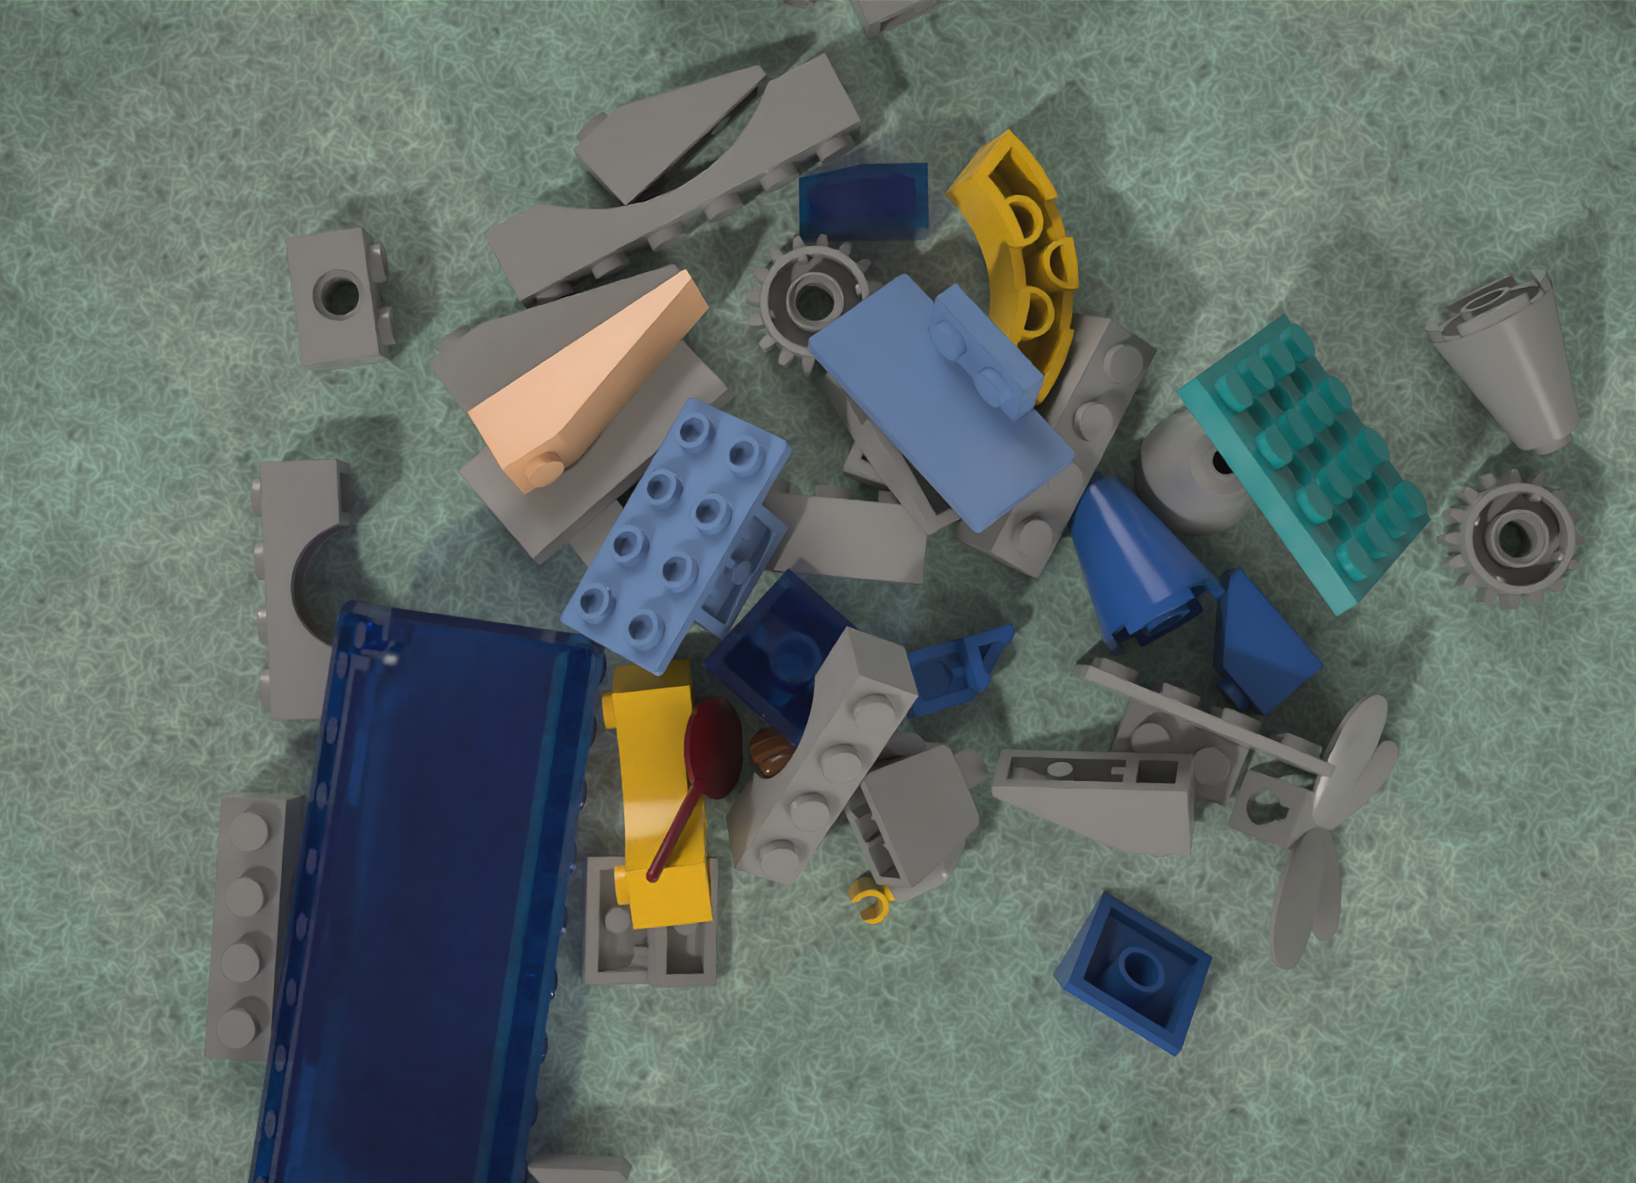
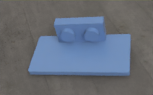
(946, 395)
(684, 540)

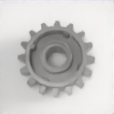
(793, 276)
(1545, 534)

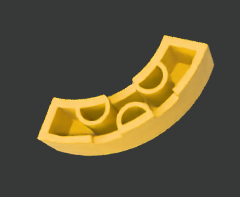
(1024, 249)
(650, 733)

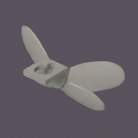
(1311, 880)

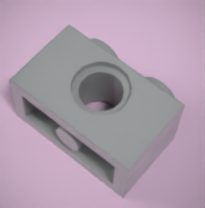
(318, 269)

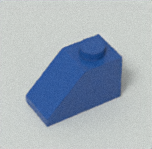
(1256, 649)

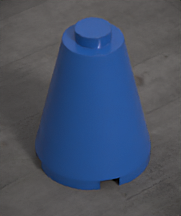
(1135, 566)

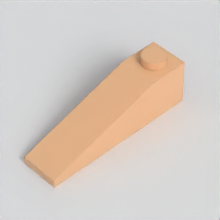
(570, 399)

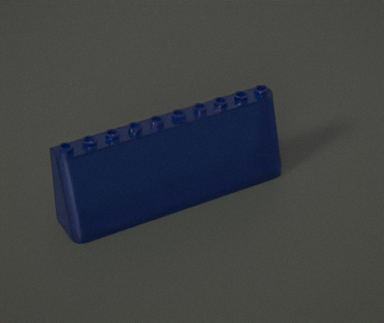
(428, 900)

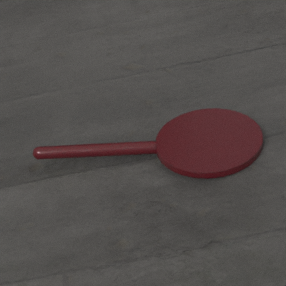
(712, 764)

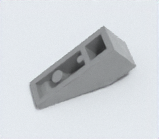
(657, 136)
(1113, 797)

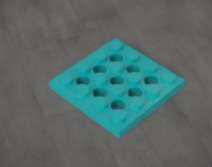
(1308, 461)

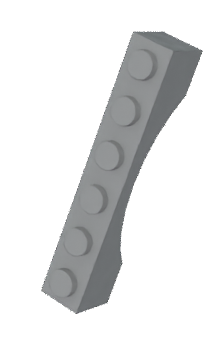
(559, 246)

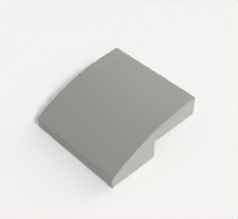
(653, 956)

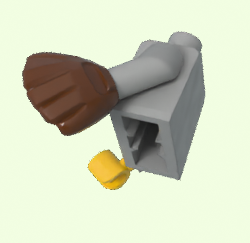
(904, 813)

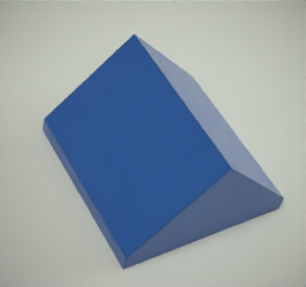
(1135, 973)

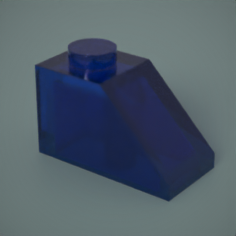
(865, 203)

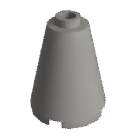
(1513, 359)
(1181, 483)

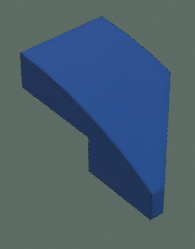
(955, 669)

